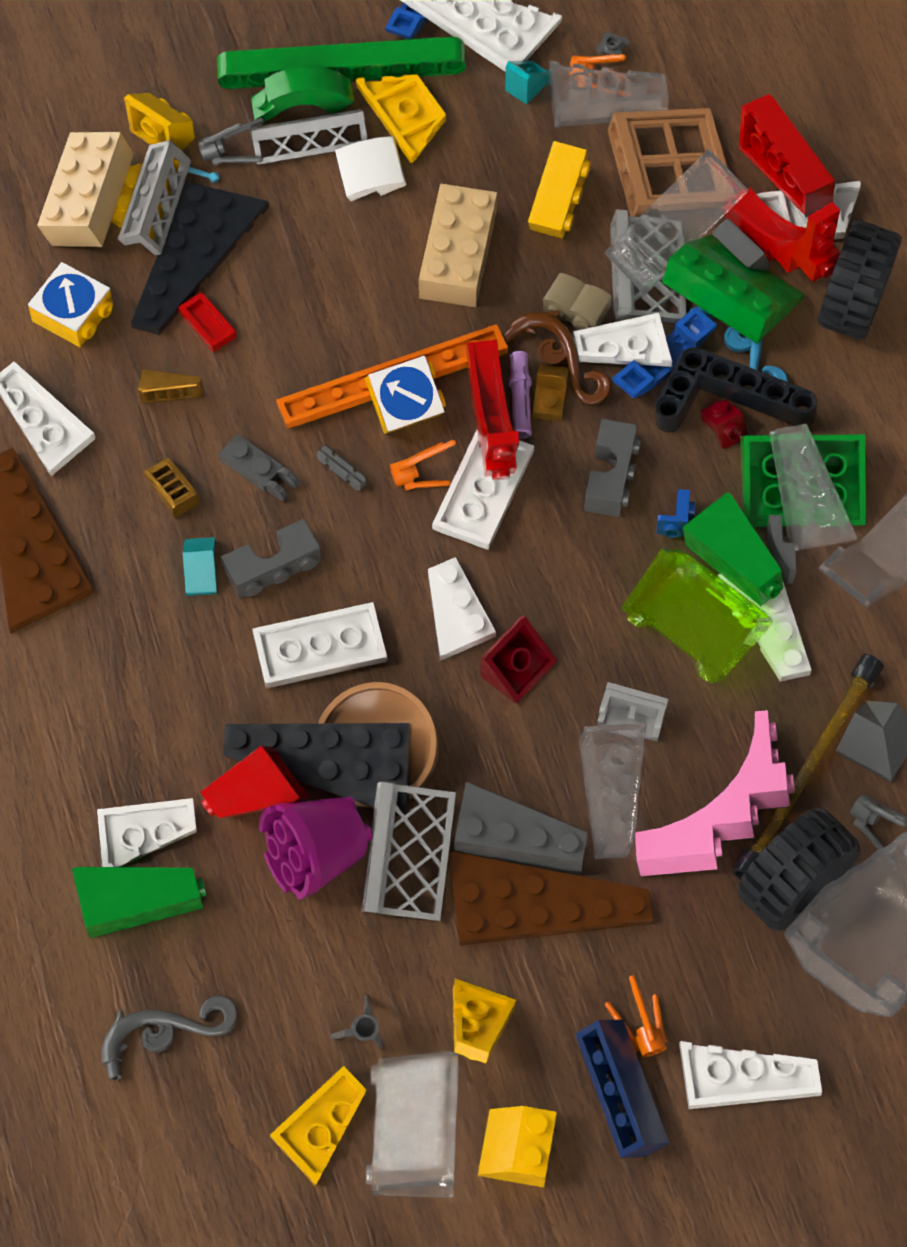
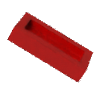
(207, 322)

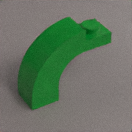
(302, 87)

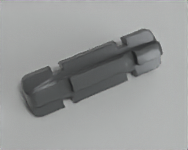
(342, 467)

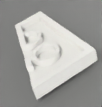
(625, 341)

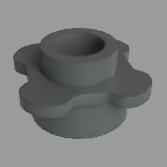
(611, 44)

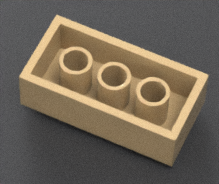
(85, 189)
(457, 245)

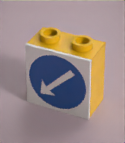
(71, 305)
(405, 394)

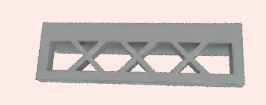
(307, 125)
(150, 191)

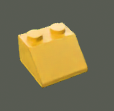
(157, 121)
(518, 1145)

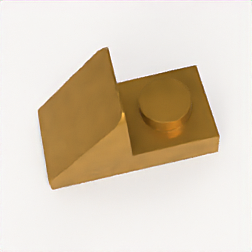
(550, 392)

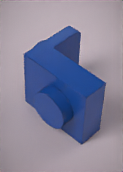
(673, 525)

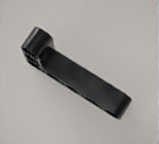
(729, 388)

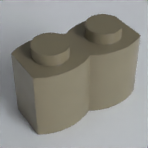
(577, 302)

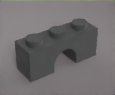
(607, 490)
(252, 573)

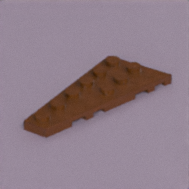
(34, 556)
(521, 901)

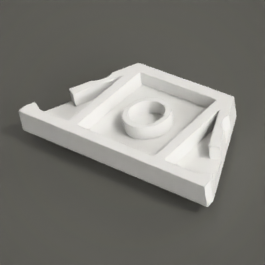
(844, 197)

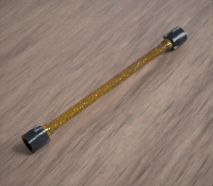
(864, 675)

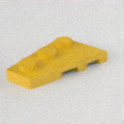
(478, 1019)
(319, 1123)

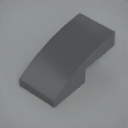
(782, 552)

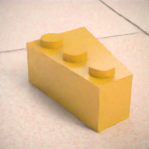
(559, 190)

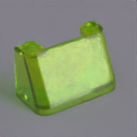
(696, 613)

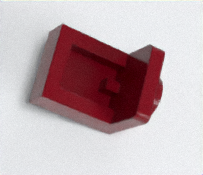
(725, 421)

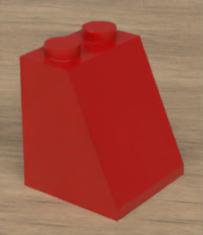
(252, 786)

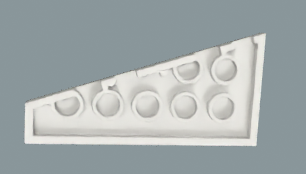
(491, 27)

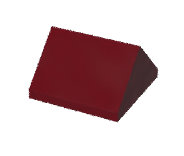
(517, 660)

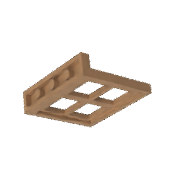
(632, 163)

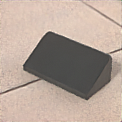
(741, 245)

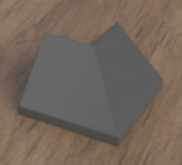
(876, 738)

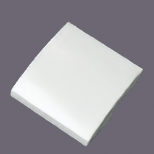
(370, 167)

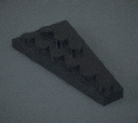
(197, 243)
(334, 756)

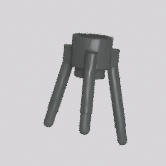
(214, 146)
(869, 812)
(364, 1027)

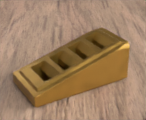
(166, 386)
(181, 504)

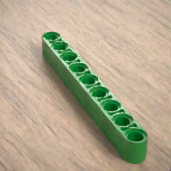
(354, 60)

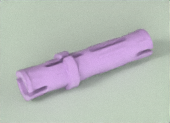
(519, 384)

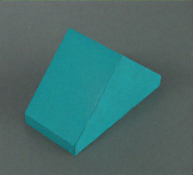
(525, 79)
(200, 566)

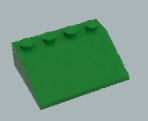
(724, 287)
(843, 460)

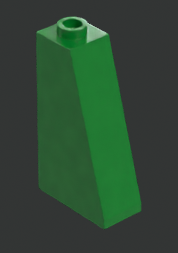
(734, 549)
(134, 895)

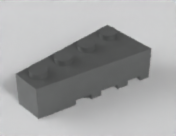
(516, 834)

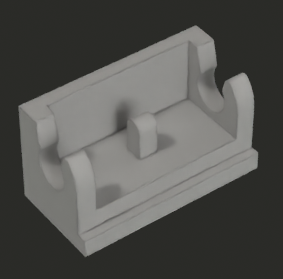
(632, 706)

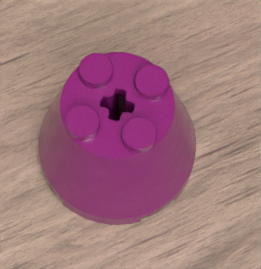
(312, 842)

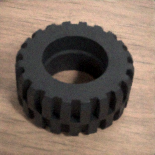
(859, 279)
(797, 868)

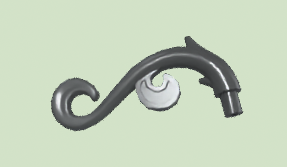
(122, 1026)

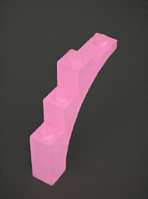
(696, 840)

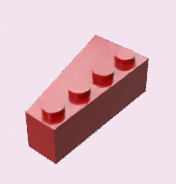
(784, 155)

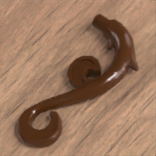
(568, 351)

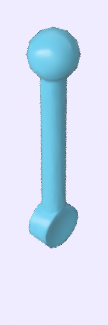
(213, 177)

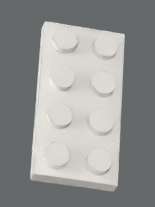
(476, 502)
(319, 645)

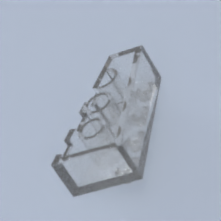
(593, 95)
(807, 493)
(612, 782)

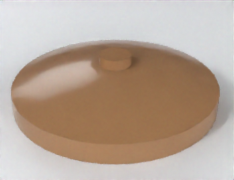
(391, 704)

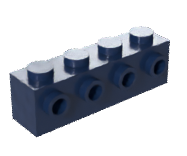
(622, 1088)

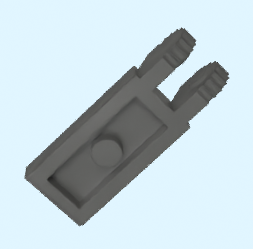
(257, 467)

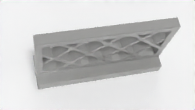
(624, 288)
(380, 850)

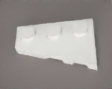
(457, 611)
(143, 828)

